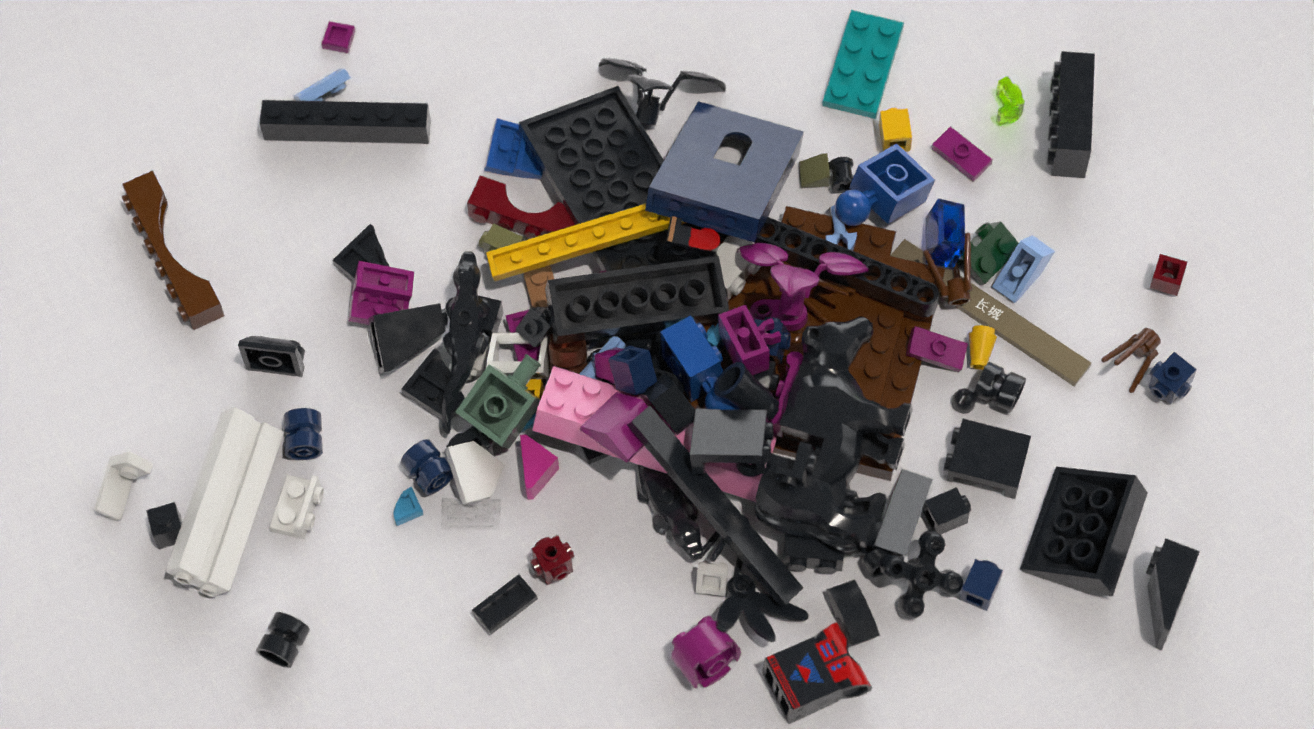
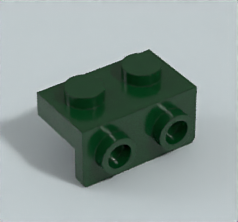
(990, 250)

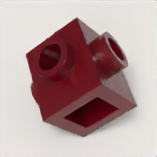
(552, 559)

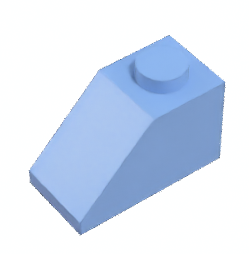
(1023, 268)

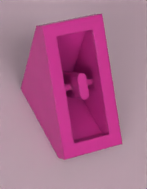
(538, 465)

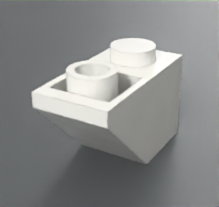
(733, 266)

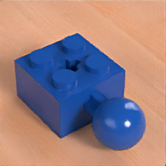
(888, 185)
(694, 361)

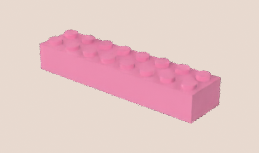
(574, 398)

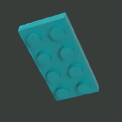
(863, 64)

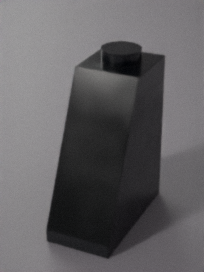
(404, 333)

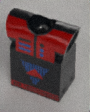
(814, 674)

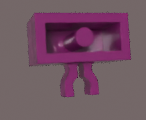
(745, 340)

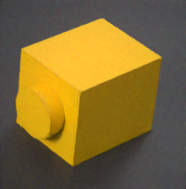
(895, 128)

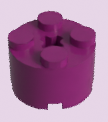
(704, 653)

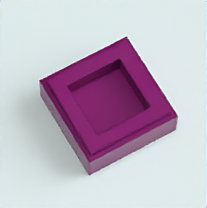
(338, 37)

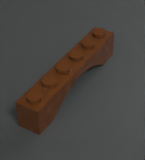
(194, 293)

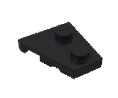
(362, 248)
(429, 384)

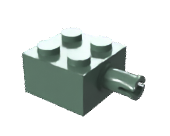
(501, 403)

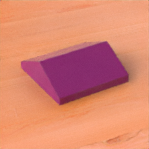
(610, 427)

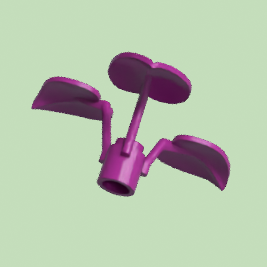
(796, 282)

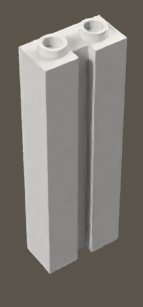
(224, 502)

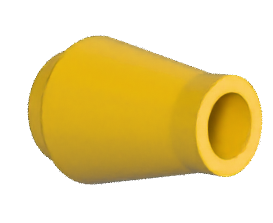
(981, 345)

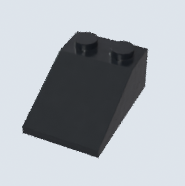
(1170, 574)

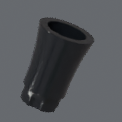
(745, 391)

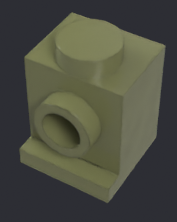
(497, 238)

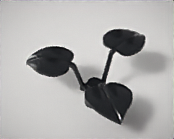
(649, 105)

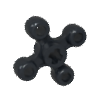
(921, 574)

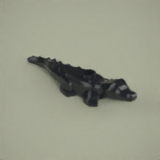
(466, 332)
(670, 510)

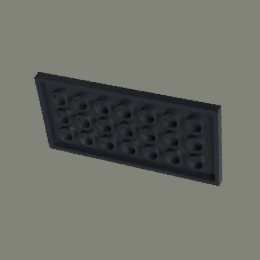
(599, 166)

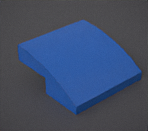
(510, 153)

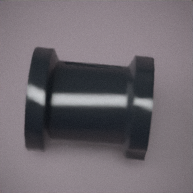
(841, 173)

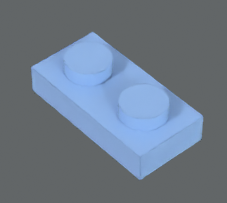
(333, 82)

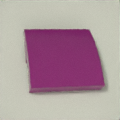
(379, 291)

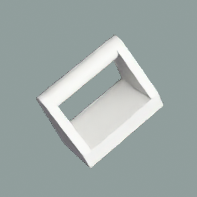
(509, 367)

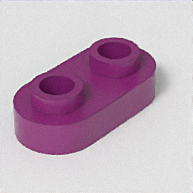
(792, 323)

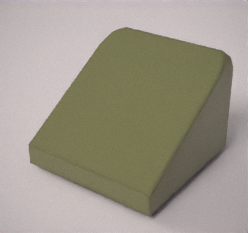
(815, 171)

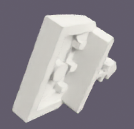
(474, 471)

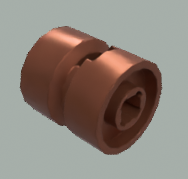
(568, 356)

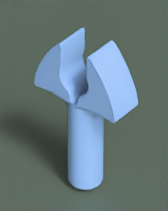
(841, 233)

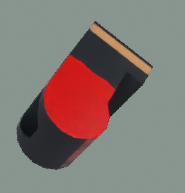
(690, 242)

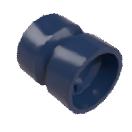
(303, 435)
(425, 463)

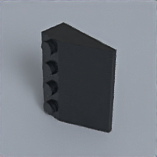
(1085, 529)

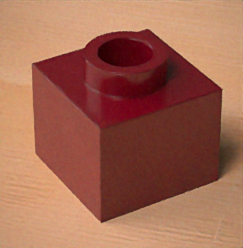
(1168, 274)

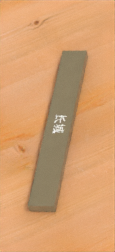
(1011, 325)

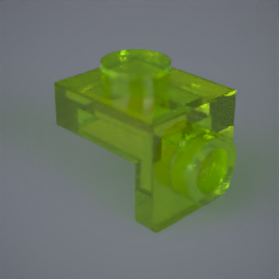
(1011, 99)

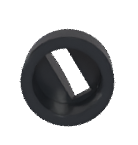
(969, 403)

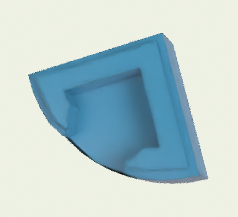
(407, 507)

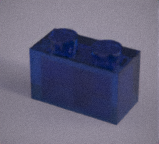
(945, 232)

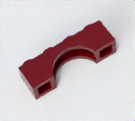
(491, 205)

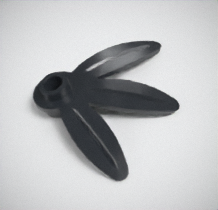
(746, 599)

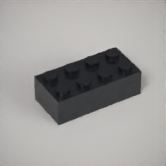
(1071, 114)

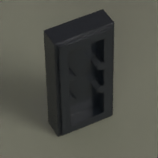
(504, 604)

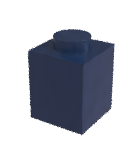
(632, 370)
(981, 584)

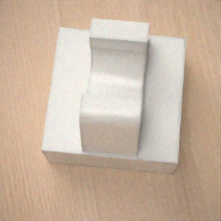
(712, 578)

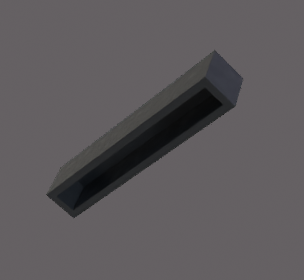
(345, 121)

